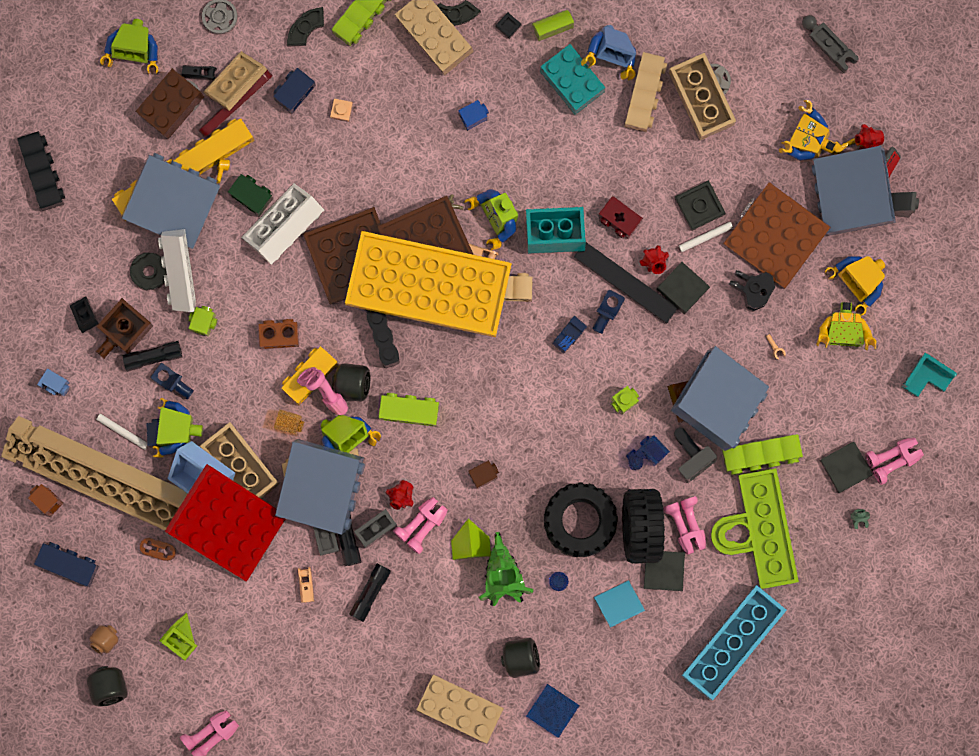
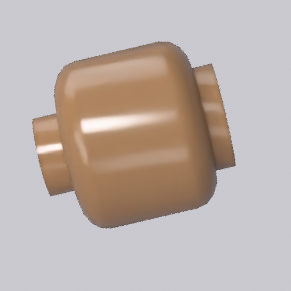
(103, 639)

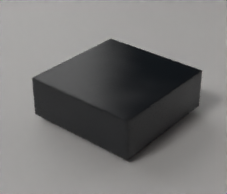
(508, 25)

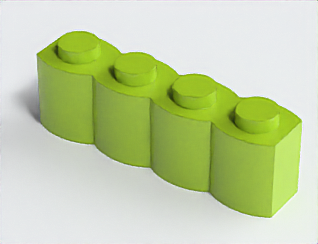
(356, 19)
(762, 453)

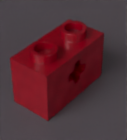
(614, 209)

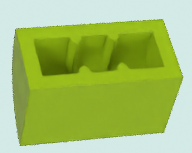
(553, 25)

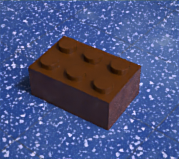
(170, 103)

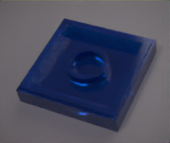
(552, 710)

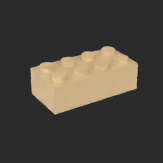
(434, 34)
(702, 96)
(237, 455)
(460, 709)

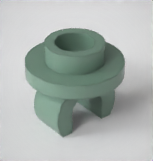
(860, 515)

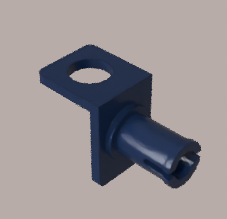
(607, 312)
(173, 382)

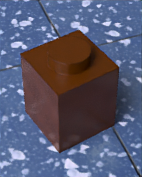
(483, 474)

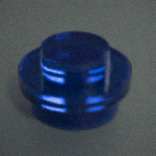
(558, 581)

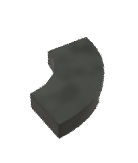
(460, 13)
(304, 26)

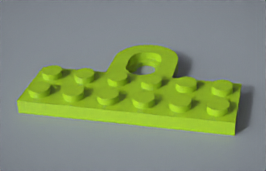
(766, 527)

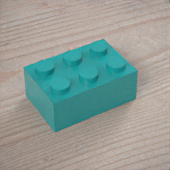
(571, 80)
(555, 230)

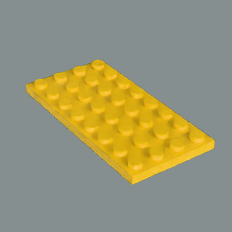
(428, 284)

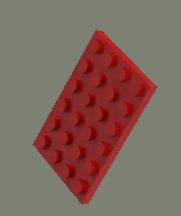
(225, 523)

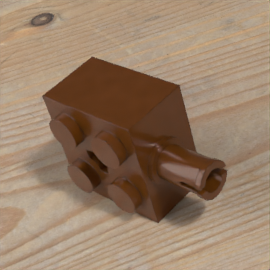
(117, 336)

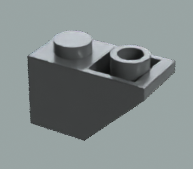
(905, 203)

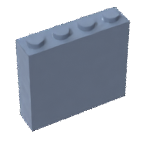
(854, 190)
(170, 198)
(720, 399)
(320, 486)

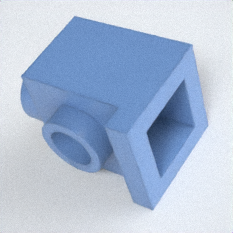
(54, 383)

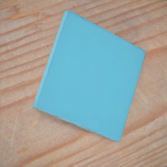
(619, 603)

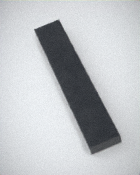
(626, 283)

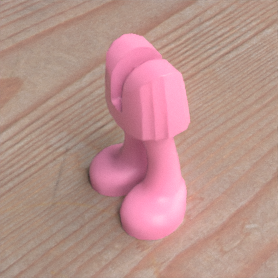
(316, 379)
(905, 459)
(432, 520)
(685, 536)
(214, 725)

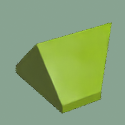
(470, 542)
(180, 638)

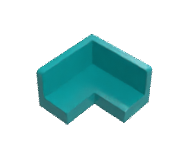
(931, 371)

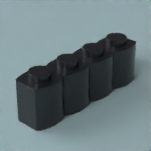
(40, 171)
(383, 338)

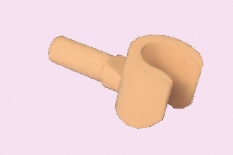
(775, 347)

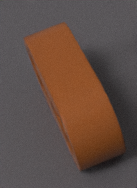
(156, 554)

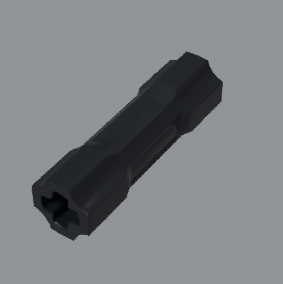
(164, 353)
(350, 551)
(376, 581)

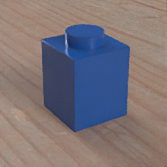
(473, 114)

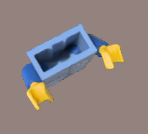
(612, 47)

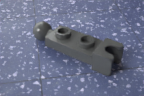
(829, 43)

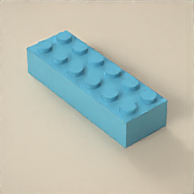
(733, 642)

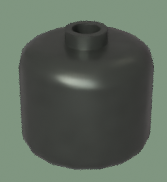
(352, 381)
(521, 657)
(106, 686)

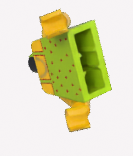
(846, 329)

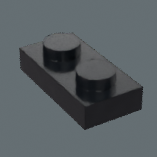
(84, 314)

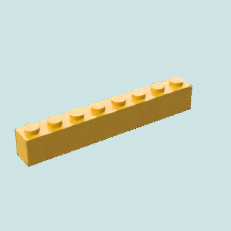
(204, 154)

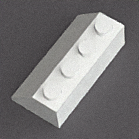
(283, 223)
(178, 269)

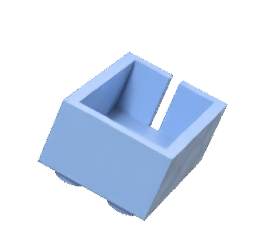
(190, 462)

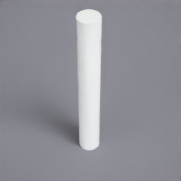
(706, 236)
(122, 431)

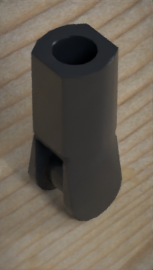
(195, 72)
(687, 443)

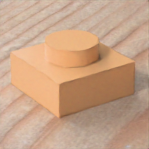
(341, 110)

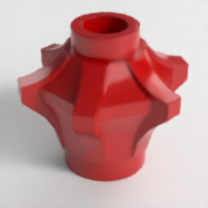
(869, 137)
(655, 260)
(401, 495)

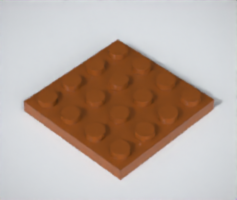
(777, 235)

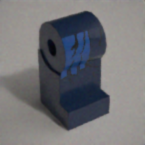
(569, 334)

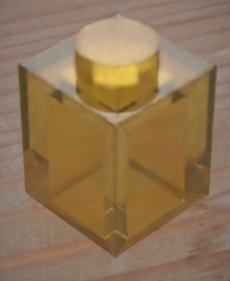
(289, 422)

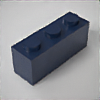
(66, 564)

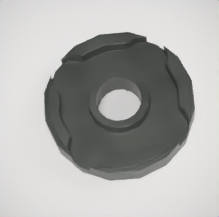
(137, 271)

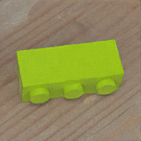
(409, 410)

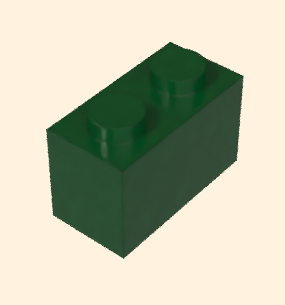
(250, 195)

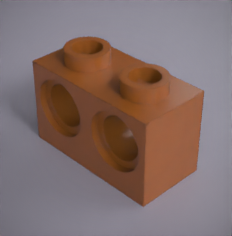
(278, 339)
(45, 499)

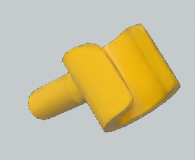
(839, 148)
(222, 166)

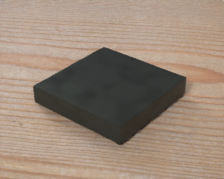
(700, 205)
(683, 288)
(846, 467)
(667, 573)

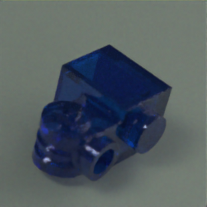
(650, 449)

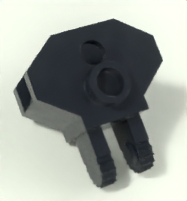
(753, 287)

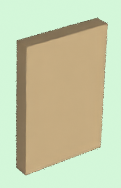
(235, 80)

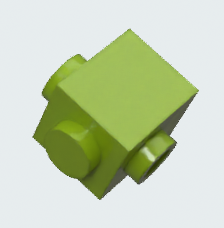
(202, 320)
(625, 400)

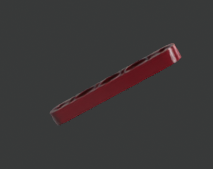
(223, 113)

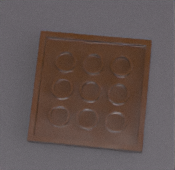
(430, 225)
(335, 249)

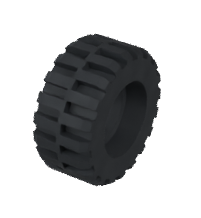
(643, 526)
(580, 546)

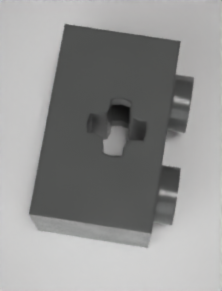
(375, 528)

